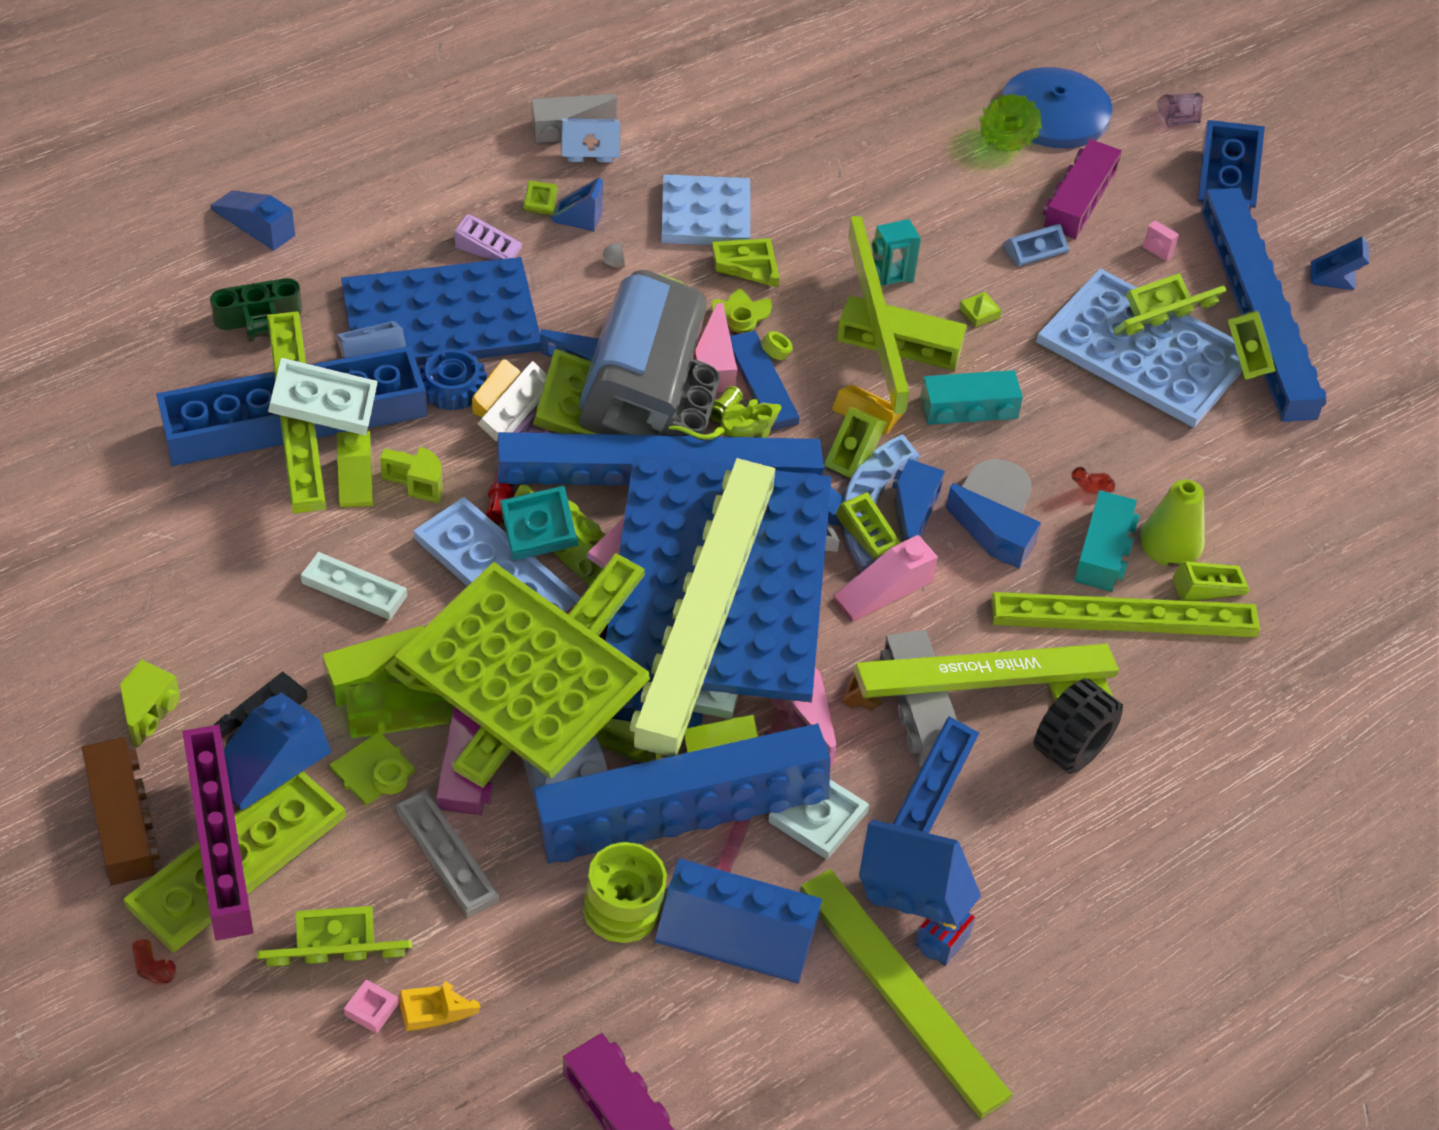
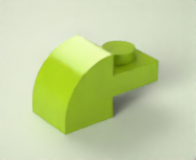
(418, 472)

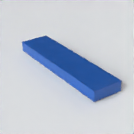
(762, 377)
(936, 776)

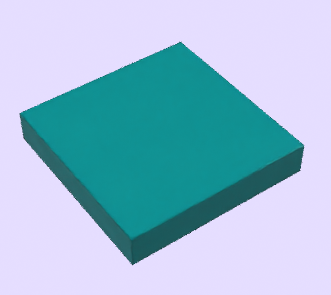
(538, 523)

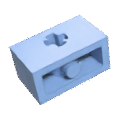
(604, 130)

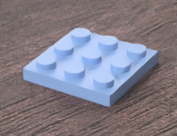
(705, 209)

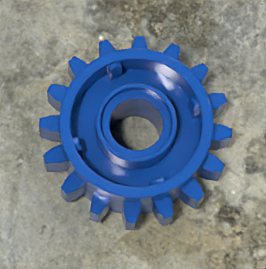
(452, 378)

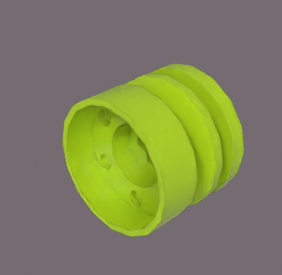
(624, 892)

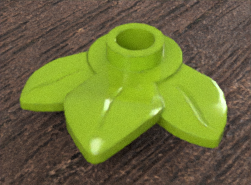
(742, 312)

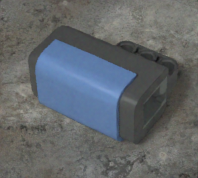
(645, 362)

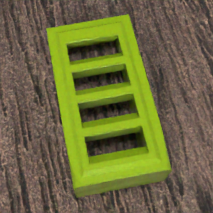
(865, 505)
(1191, 587)
(618, 738)

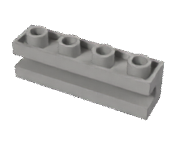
(920, 712)

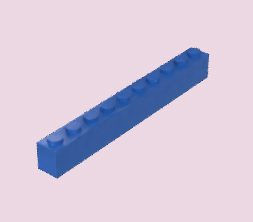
(1257, 288)
(609, 458)

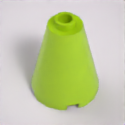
(1176, 525)

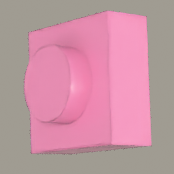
(1160, 240)
(371, 1006)

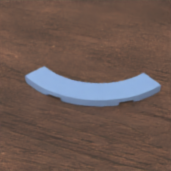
(873, 478)

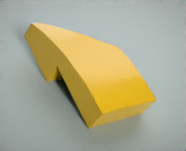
(434, 1006)

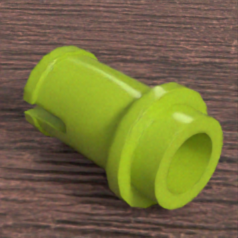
(730, 397)

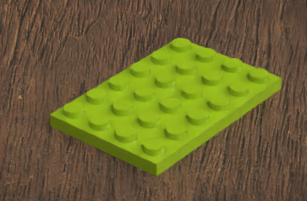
(522, 669)

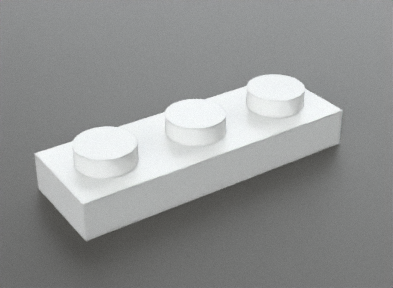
(515, 402)

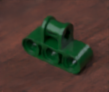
(251, 303)

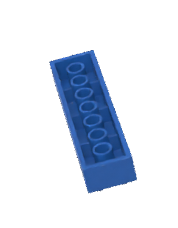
(235, 417)
(683, 793)

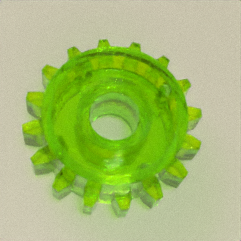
(997, 124)

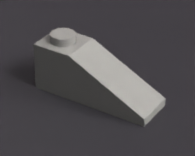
(549, 111)

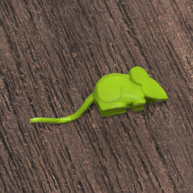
(742, 421)

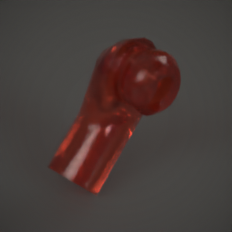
(1093, 482)
(149, 968)

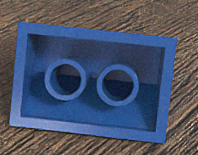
(917, 873)

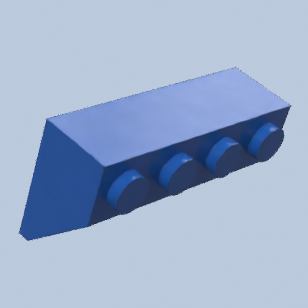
(738, 920)

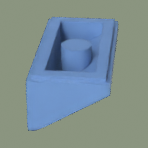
(1036, 245)
(371, 339)

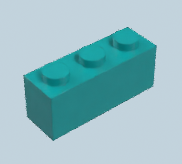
(971, 397)
(1107, 541)

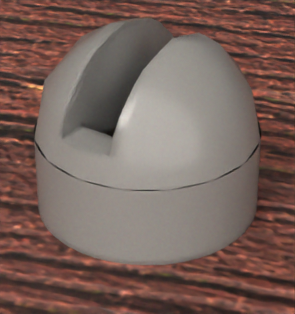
(614, 255)

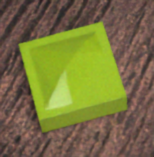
(540, 197)
(980, 309)

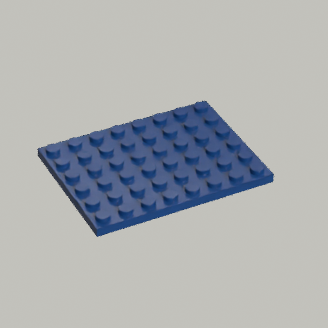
(775, 613)

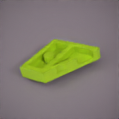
(747, 259)

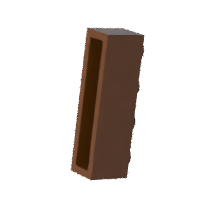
(118, 810)

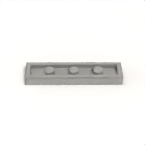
(447, 853)

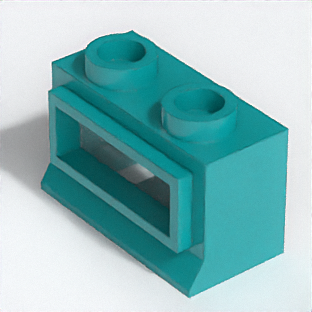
(896, 251)

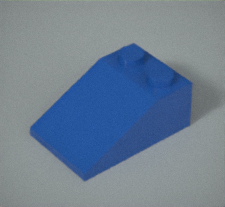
(1231, 158)
(272, 748)

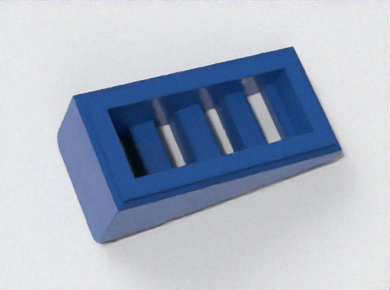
(570, 343)

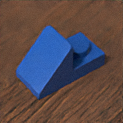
(1339, 266)

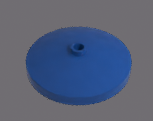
(1069, 104)

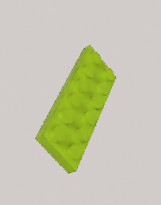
(269, 837)

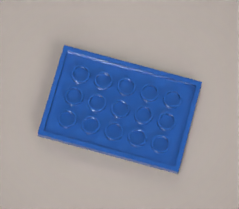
(457, 306)

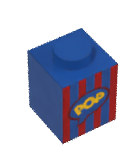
(942, 940)

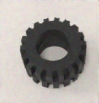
(1078, 725)

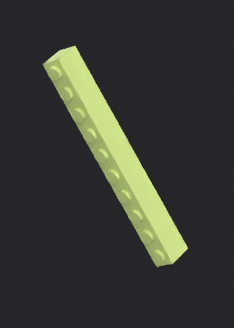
(703, 610)

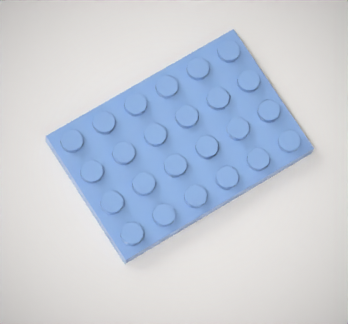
(1171, 366)

